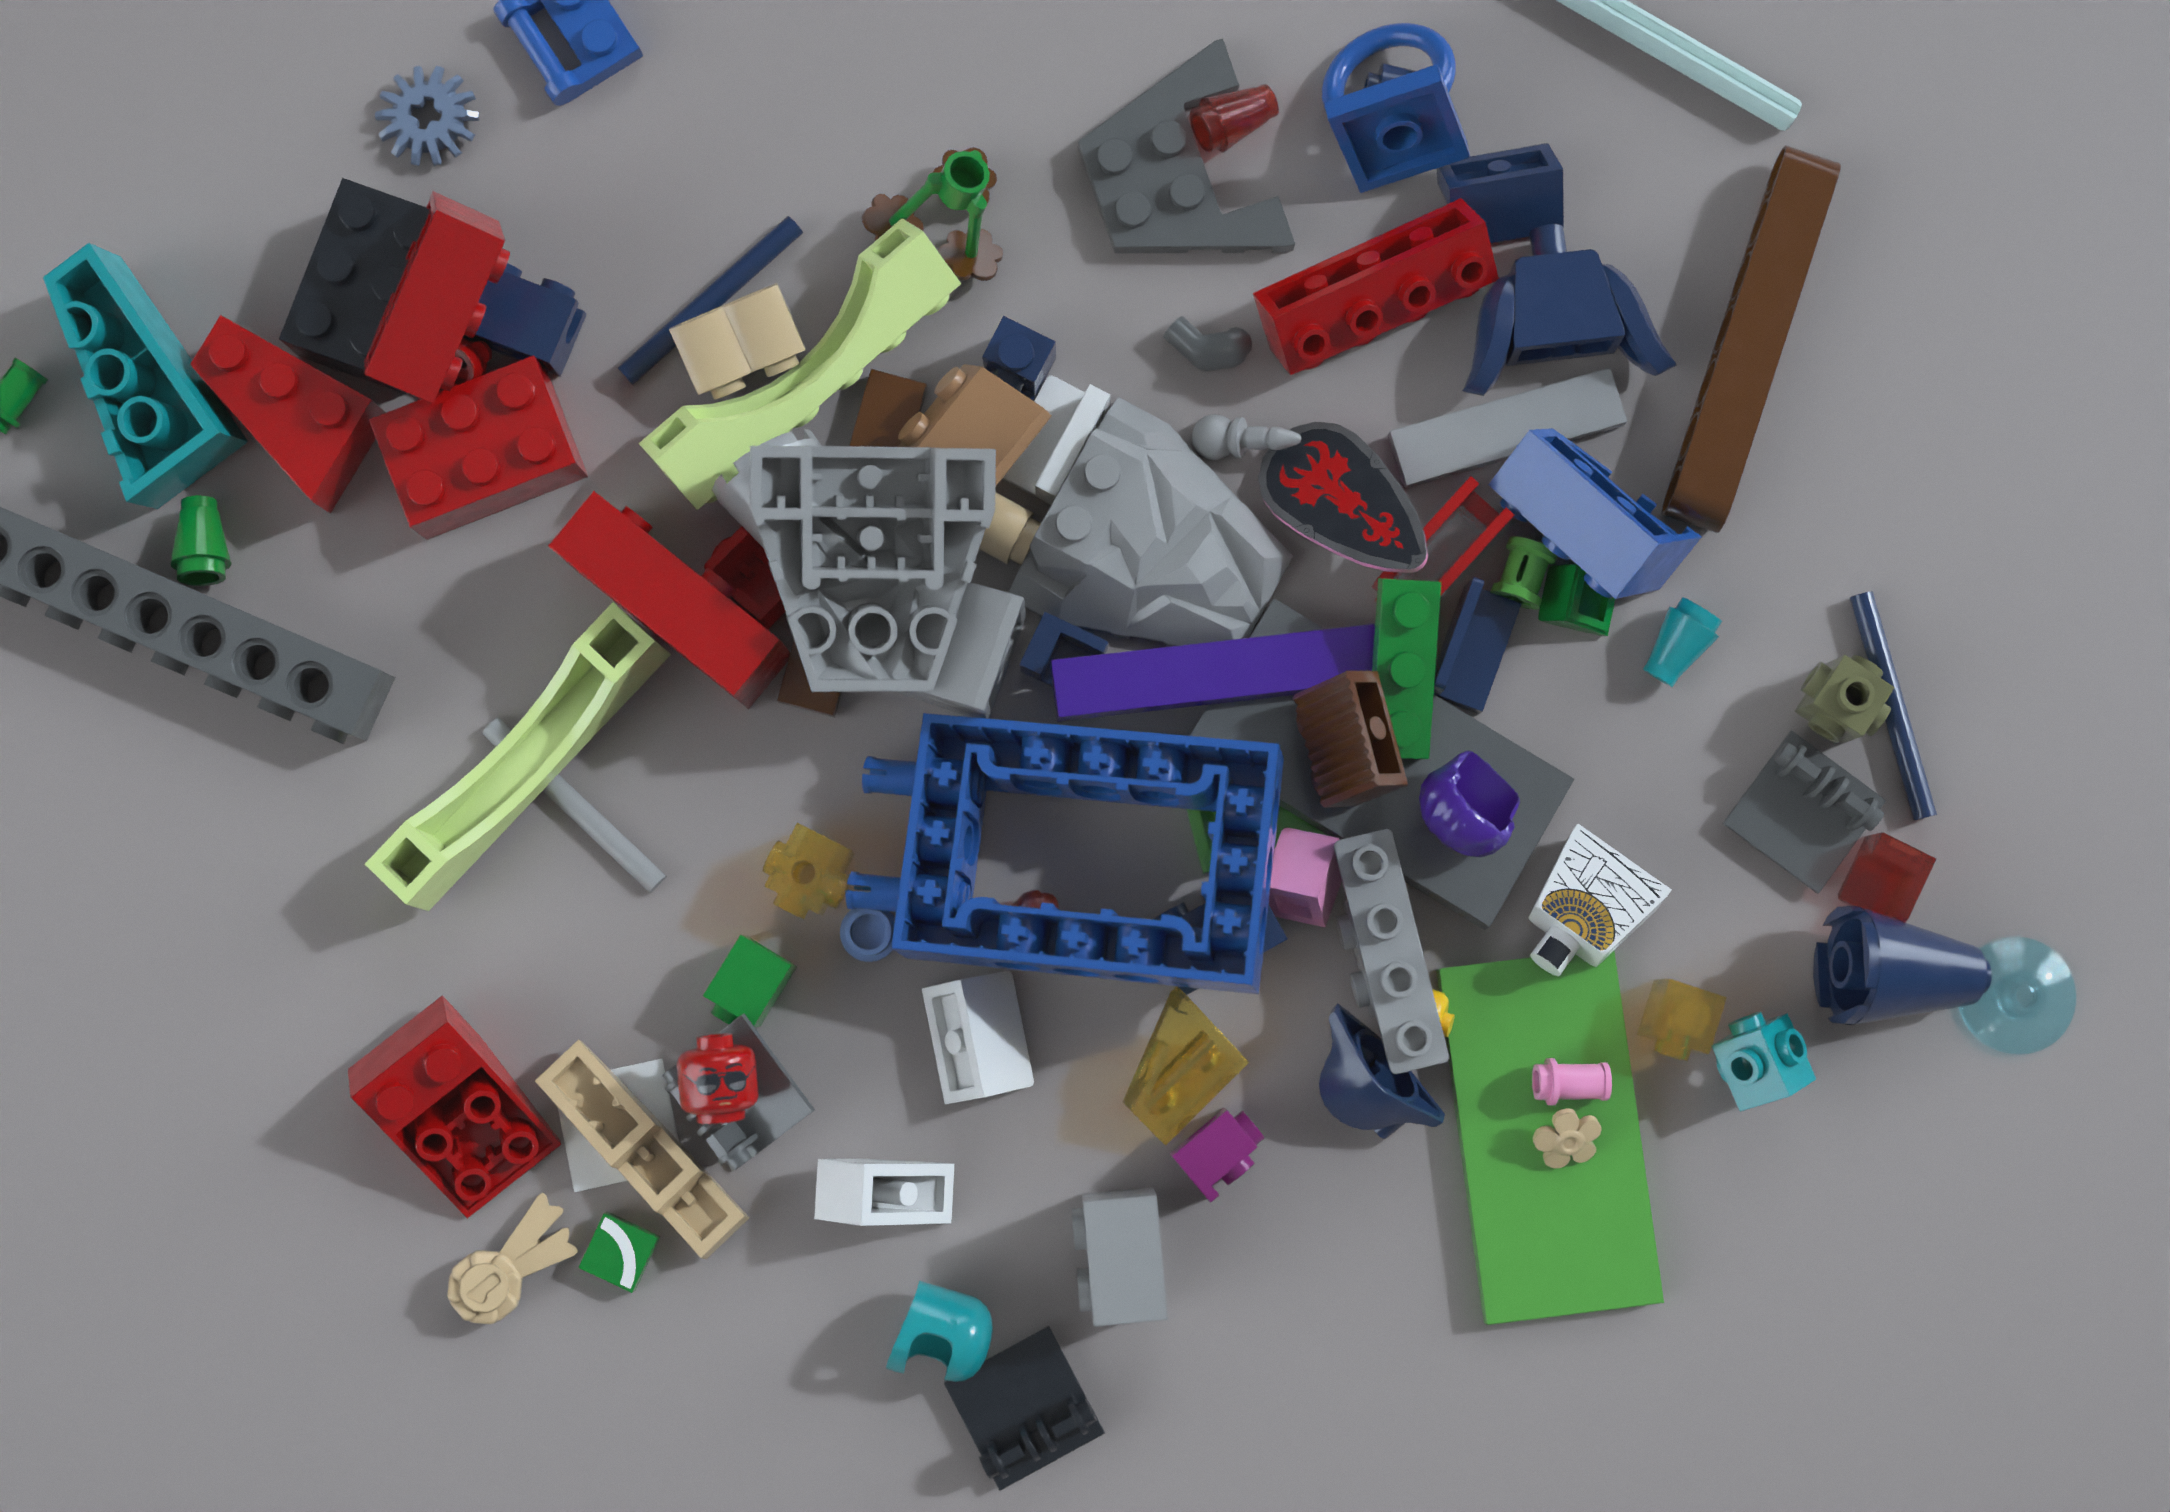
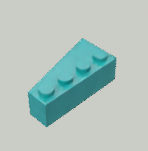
(151, 402)

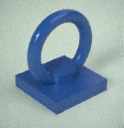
(1399, 123)

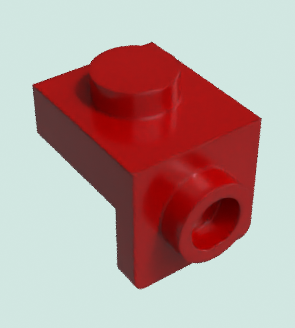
(746, 568)

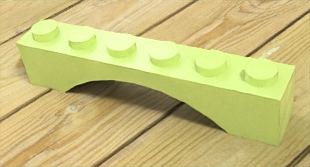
(890, 291)
(461, 824)

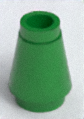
(200, 543)

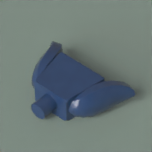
(1561, 310)

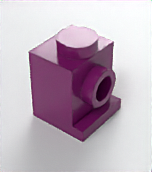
(1218, 1151)

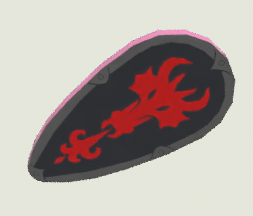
(1343, 499)

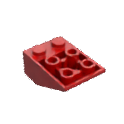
(451, 1107)

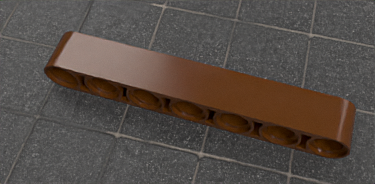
(1751, 339)

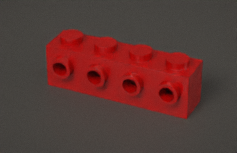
(1376, 286)

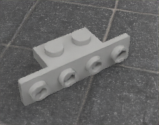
(1388, 952)

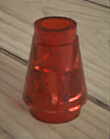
(1232, 116)

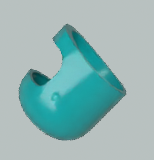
(945, 1328)

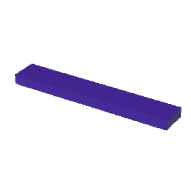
(1206, 672)

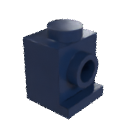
(1020, 357)

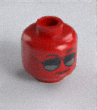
(717, 1079)

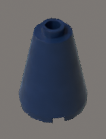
(1893, 969)

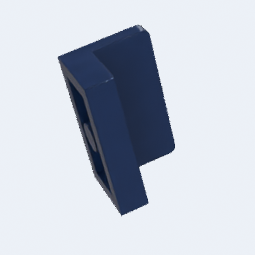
(1508, 189)
(1474, 646)

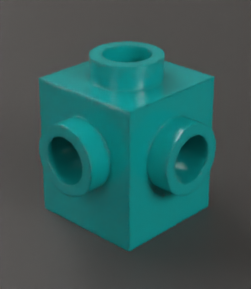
(1763, 1060)

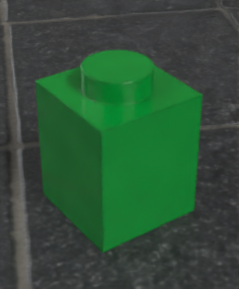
(748, 982)

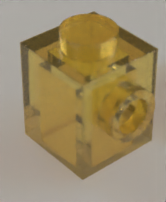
(1681, 1018)

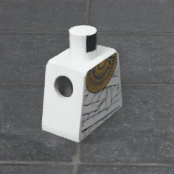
(1591, 903)

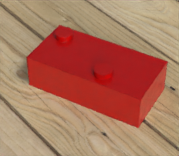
(671, 598)

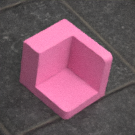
(1304, 877)

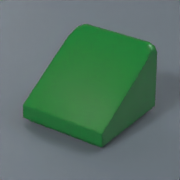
(1573, 603)

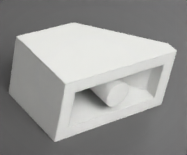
(884, 1192)

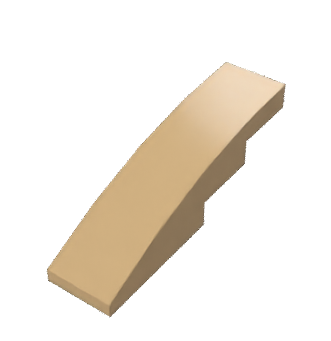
(641, 1149)

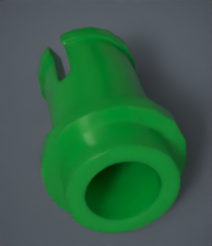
(16, 391)

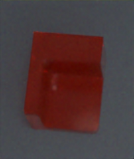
(1886, 876)

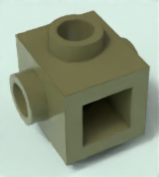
(1827, 704)

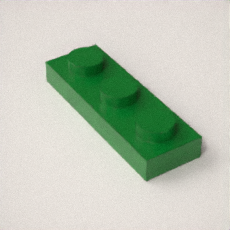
(1407, 658)

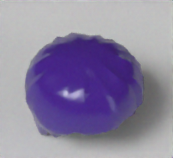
(1469, 806)

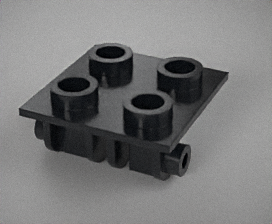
(1025, 1409)

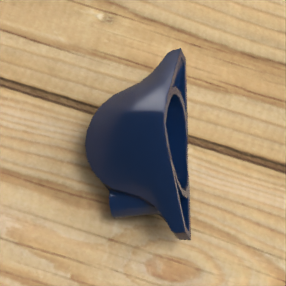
(1361, 1087)

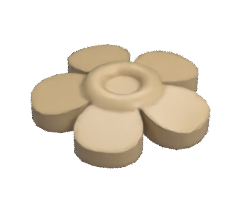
(1570, 1137)

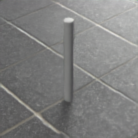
(591, 821)

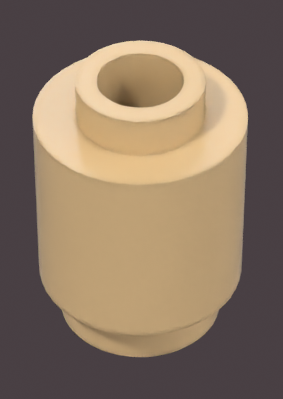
(1009, 531)

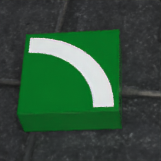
(619, 1252)

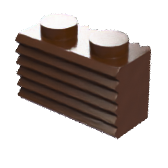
(1349, 739)

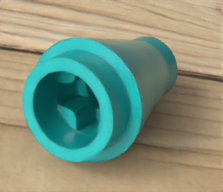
(1681, 640)

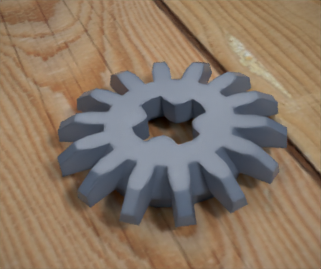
(438, 134)

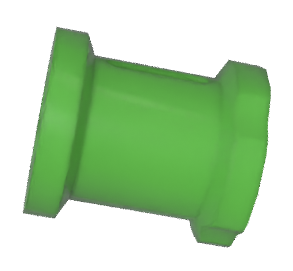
(1524, 572)

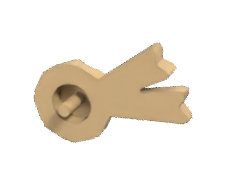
(489, 1283)

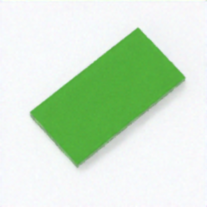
(1543, 1233)

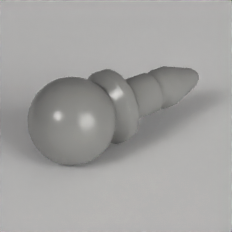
(1218, 437)

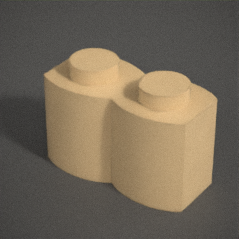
(737, 341)

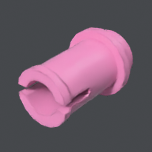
(1571, 1081)

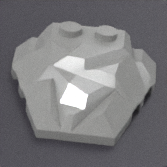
(1150, 542)
(872, 554)

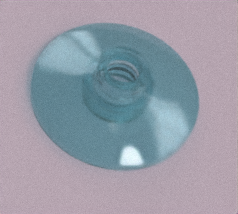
(1999, 1017)

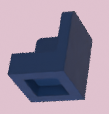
(1057, 640)

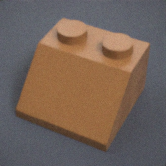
(979, 413)

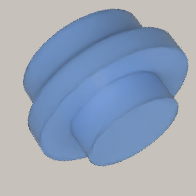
(867, 934)

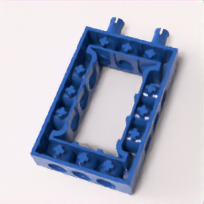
(972, 755)

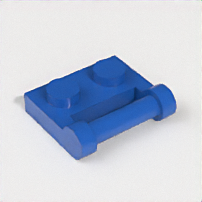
(589, 29)

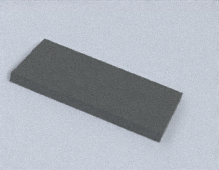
(1460, 882)

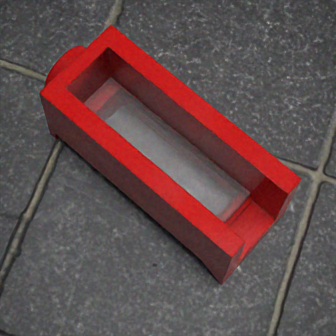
(1456, 537)

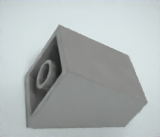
(977, 652)

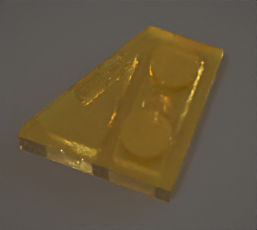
(1181, 1068)

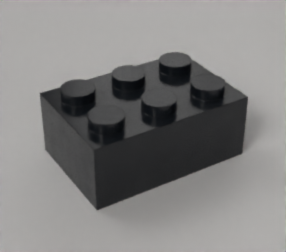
(352, 277)

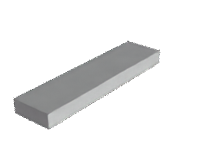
(1494, 429)

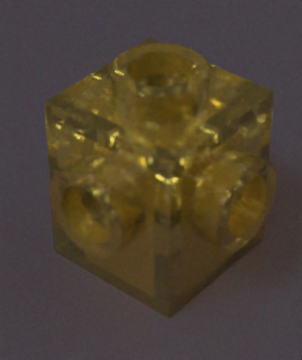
(789, 859)

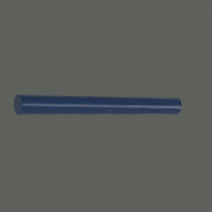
(712, 297)
(1898, 720)

